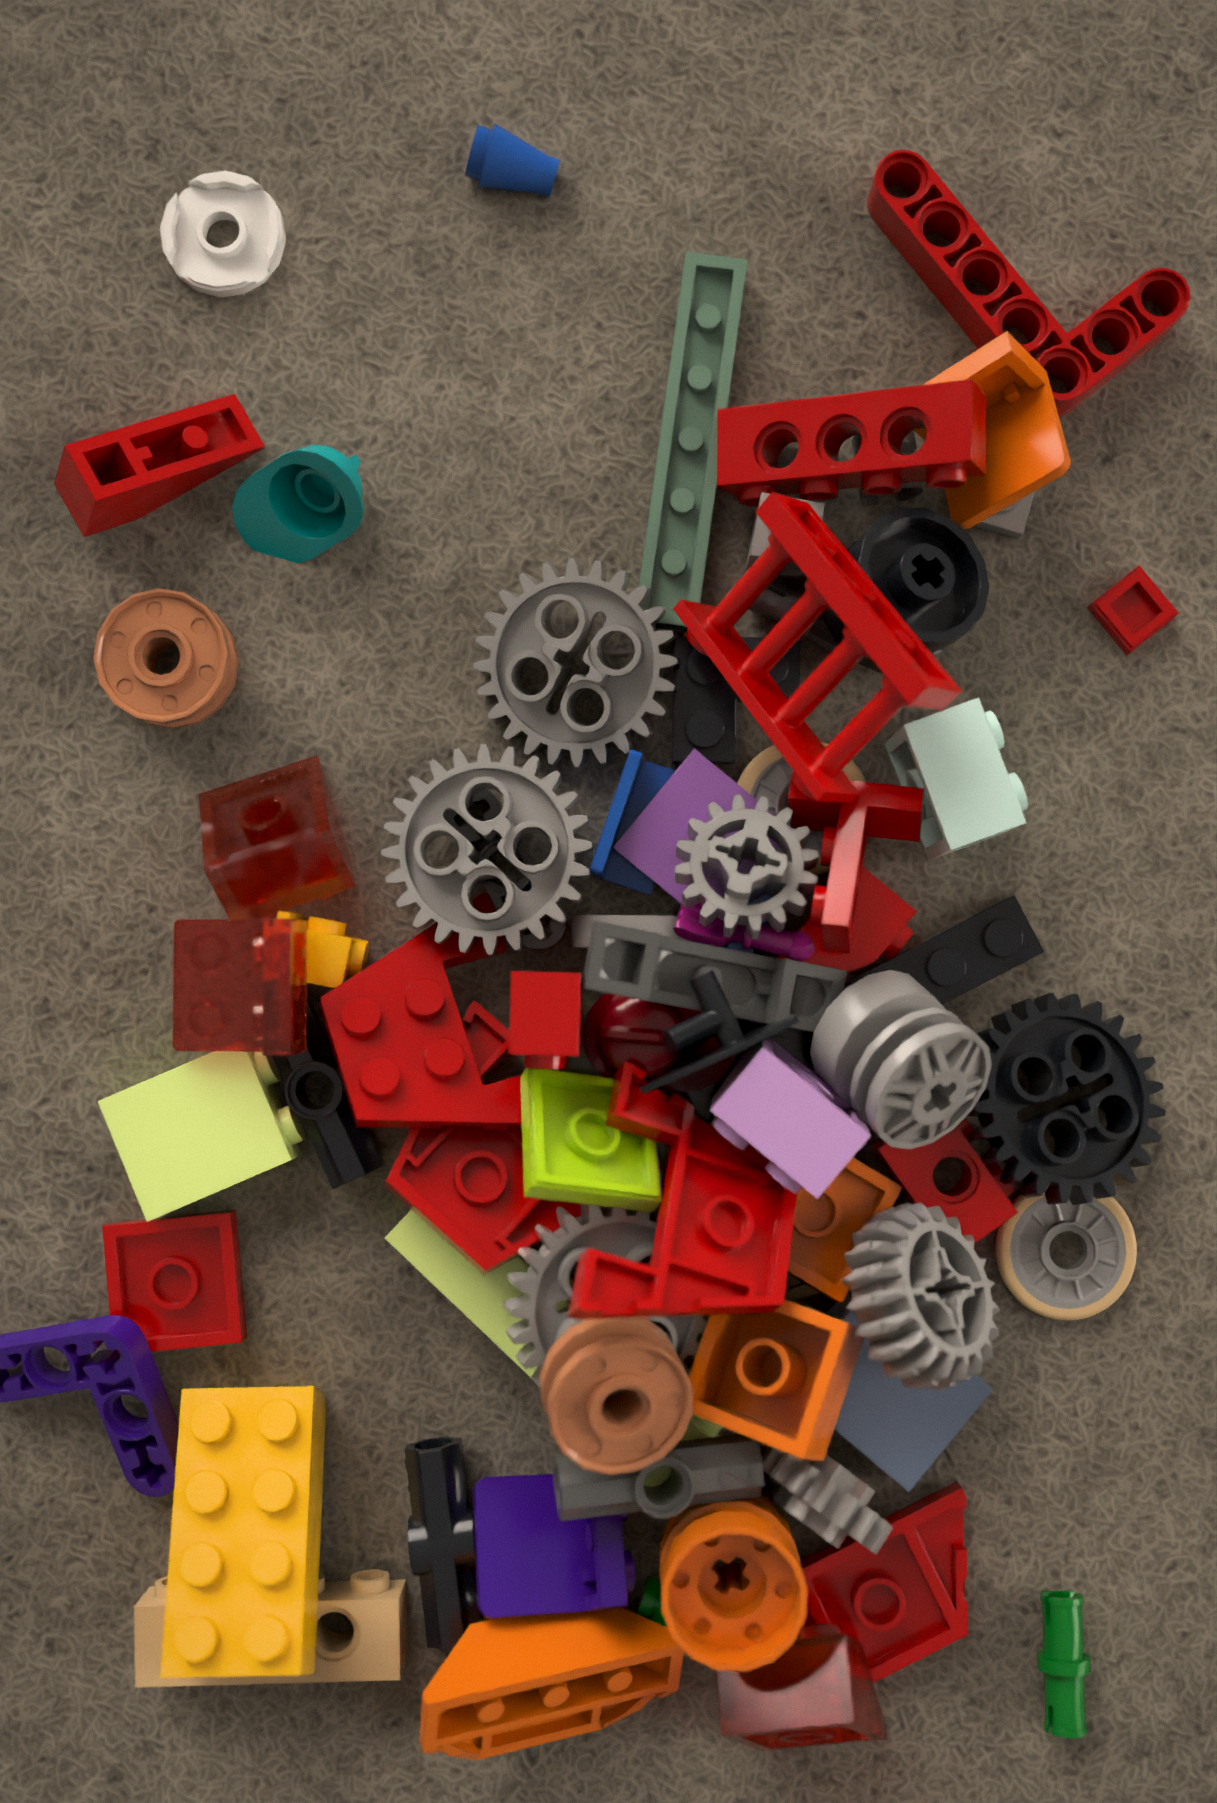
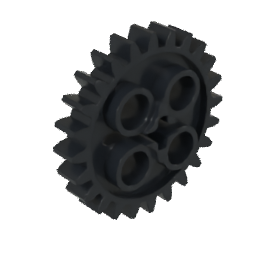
(1086, 1155)

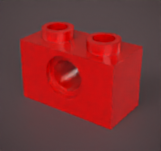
(546, 1017)
(976, 1200)

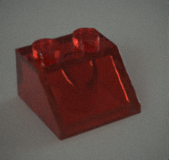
(274, 841)
(805, 1698)

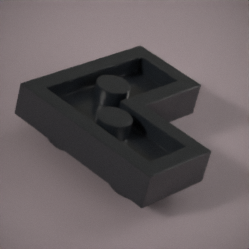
(707, 703)

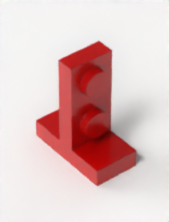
(876, 812)

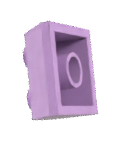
(788, 1118)

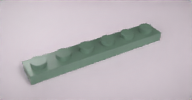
(688, 434)

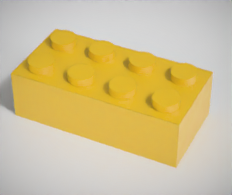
(245, 1533)

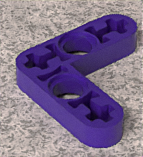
(108, 1379)

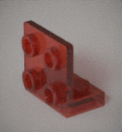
(240, 986)

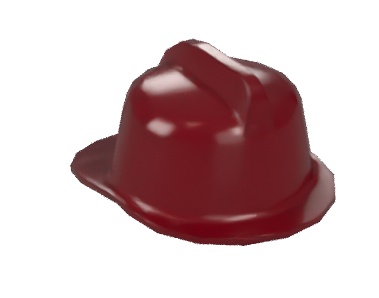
(632, 1032)

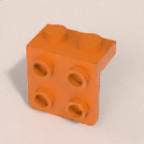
(1022, 430)

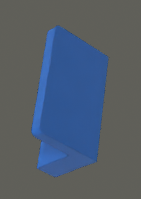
(635, 790)

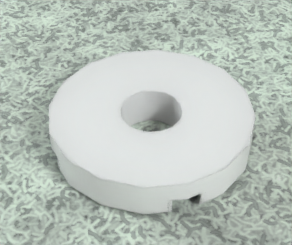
(232, 268)

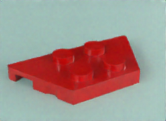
(907, 1594)

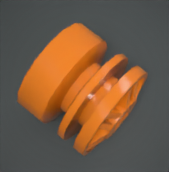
(733, 1612)

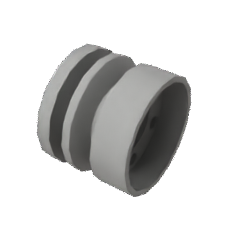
(900, 1059)

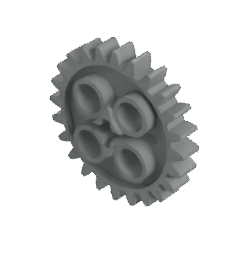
(527, 634)
(448, 892)
(546, 1282)

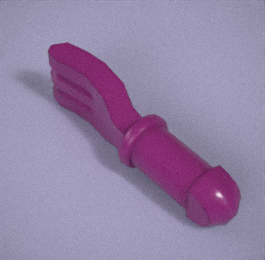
(786, 943)

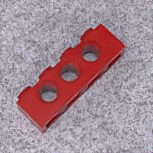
(756, 434)

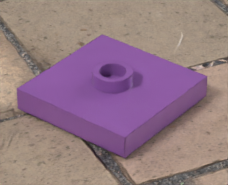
(655, 833)

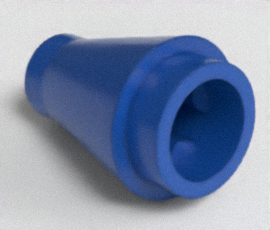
(509, 163)

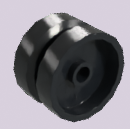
(925, 572)

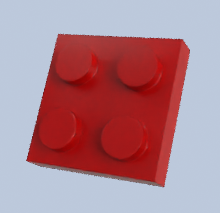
(178, 1279)

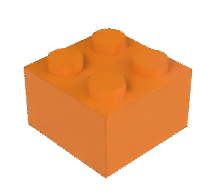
(776, 1376)

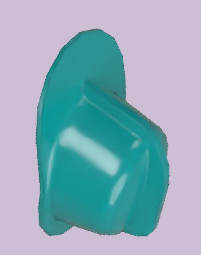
(300, 503)

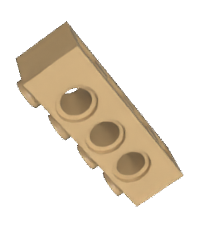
(368, 1653)

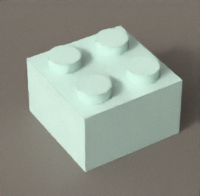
(962, 777)

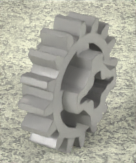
(769, 875)
(826, 1498)

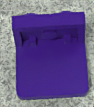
(542, 1564)

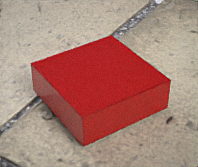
(1132, 610)

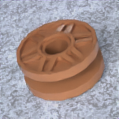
(135, 637)
(623, 1429)

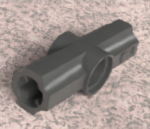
(700, 1474)

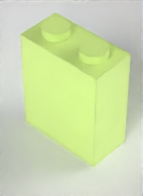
(201, 1129)

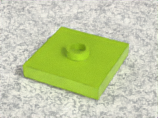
(573, 1152)

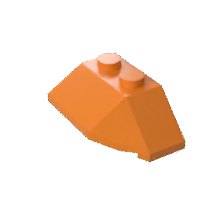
(545, 1680)

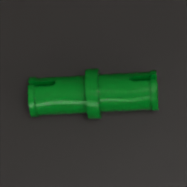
(1063, 1664)

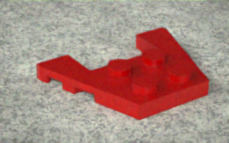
(406, 1043)
(471, 1178)
(718, 1227)

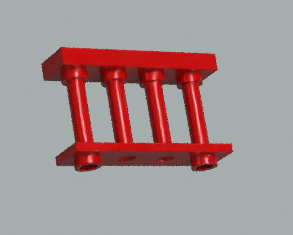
(871, 631)

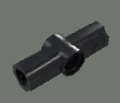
(340, 1145)
(442, 1539)

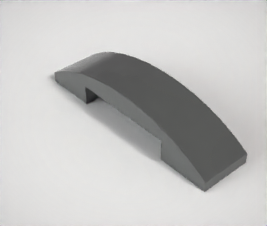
(660, 967)

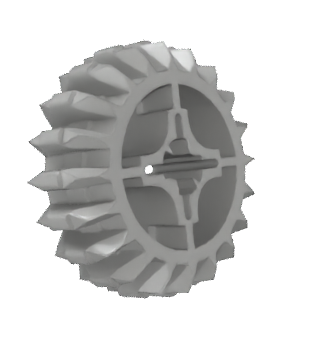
(921, 1297)

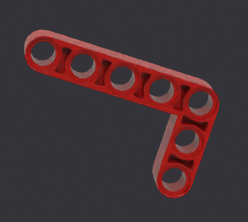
(1010, 299)

